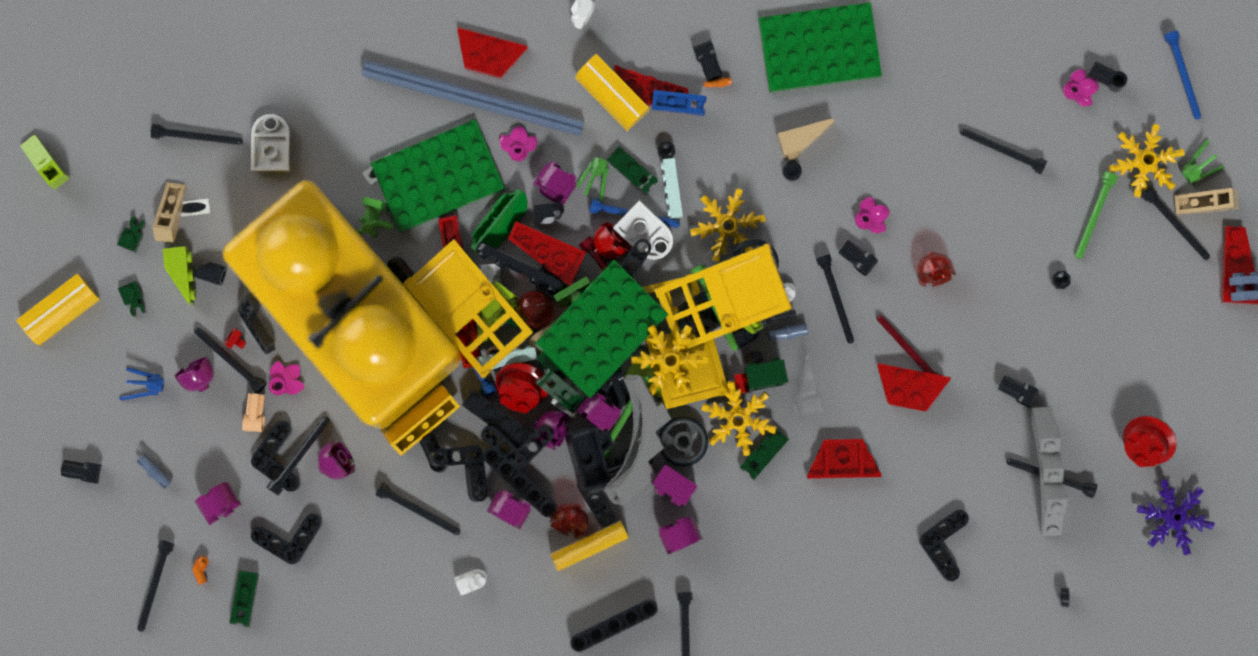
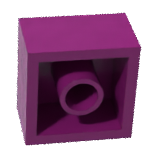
(674, 485)

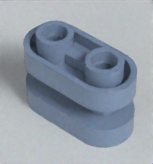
(1239, 281)

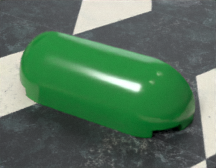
(500, 219)

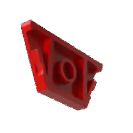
(487, 53)
(911, 387)
(843, 460)

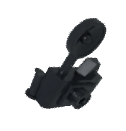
(589, 458)

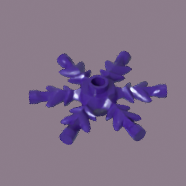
(1168, 516)

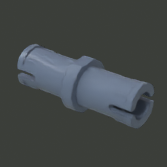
(788, 332)
(154, 471)

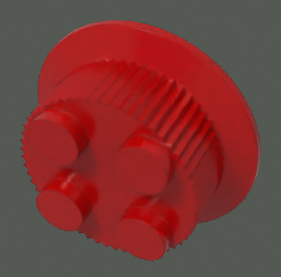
(518, 387)
(1149, 441)

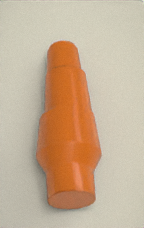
(719, 82)

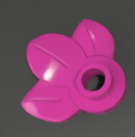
(1083, 88)
(518, 141)
(874, 214)
(287, 377)

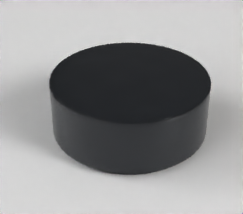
(792, 171)
(1064, 597)

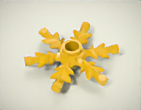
(1153, 160)
(730, 217)
(677, 359)
(734, 423)

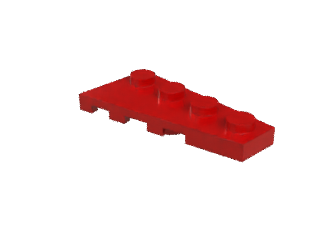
(645, 85)
(551, 253)
(1236, 259)

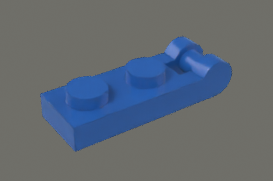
(678, 103)

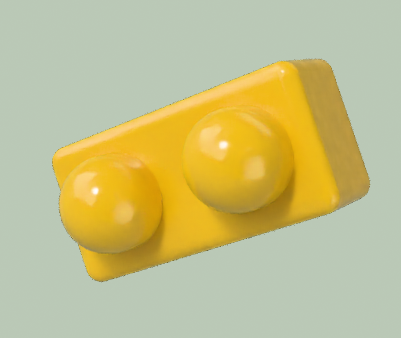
(381, 351)

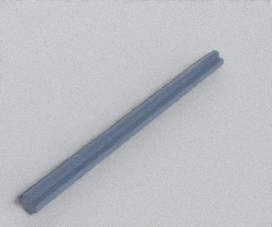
(473, 98)

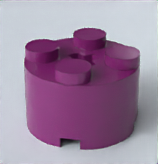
(555, 183)
(598, 412)
(218, 502)
(509, 510)
(680, 535)

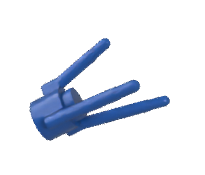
(154, 384)

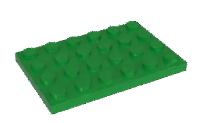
(820, 47)
(437, 176)
(601, 329)

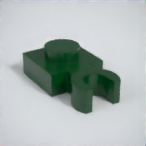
(131, 238)
(131, 296)

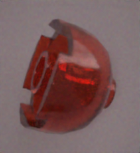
(934, 269)
(535, 308)
(570, 519)

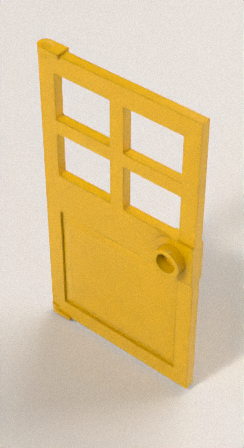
(740, 289)
(454, 293)
(706, 381)

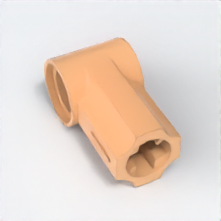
(254, 419)

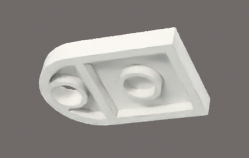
(270, 146)
(643, 223)

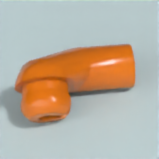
(199, 568)

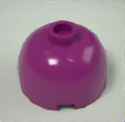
(196, 375)
(557, 421)
(334, 461)

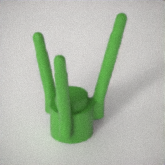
(597, 168)
(1192, 172)

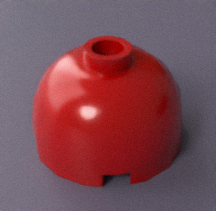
(609, 243)

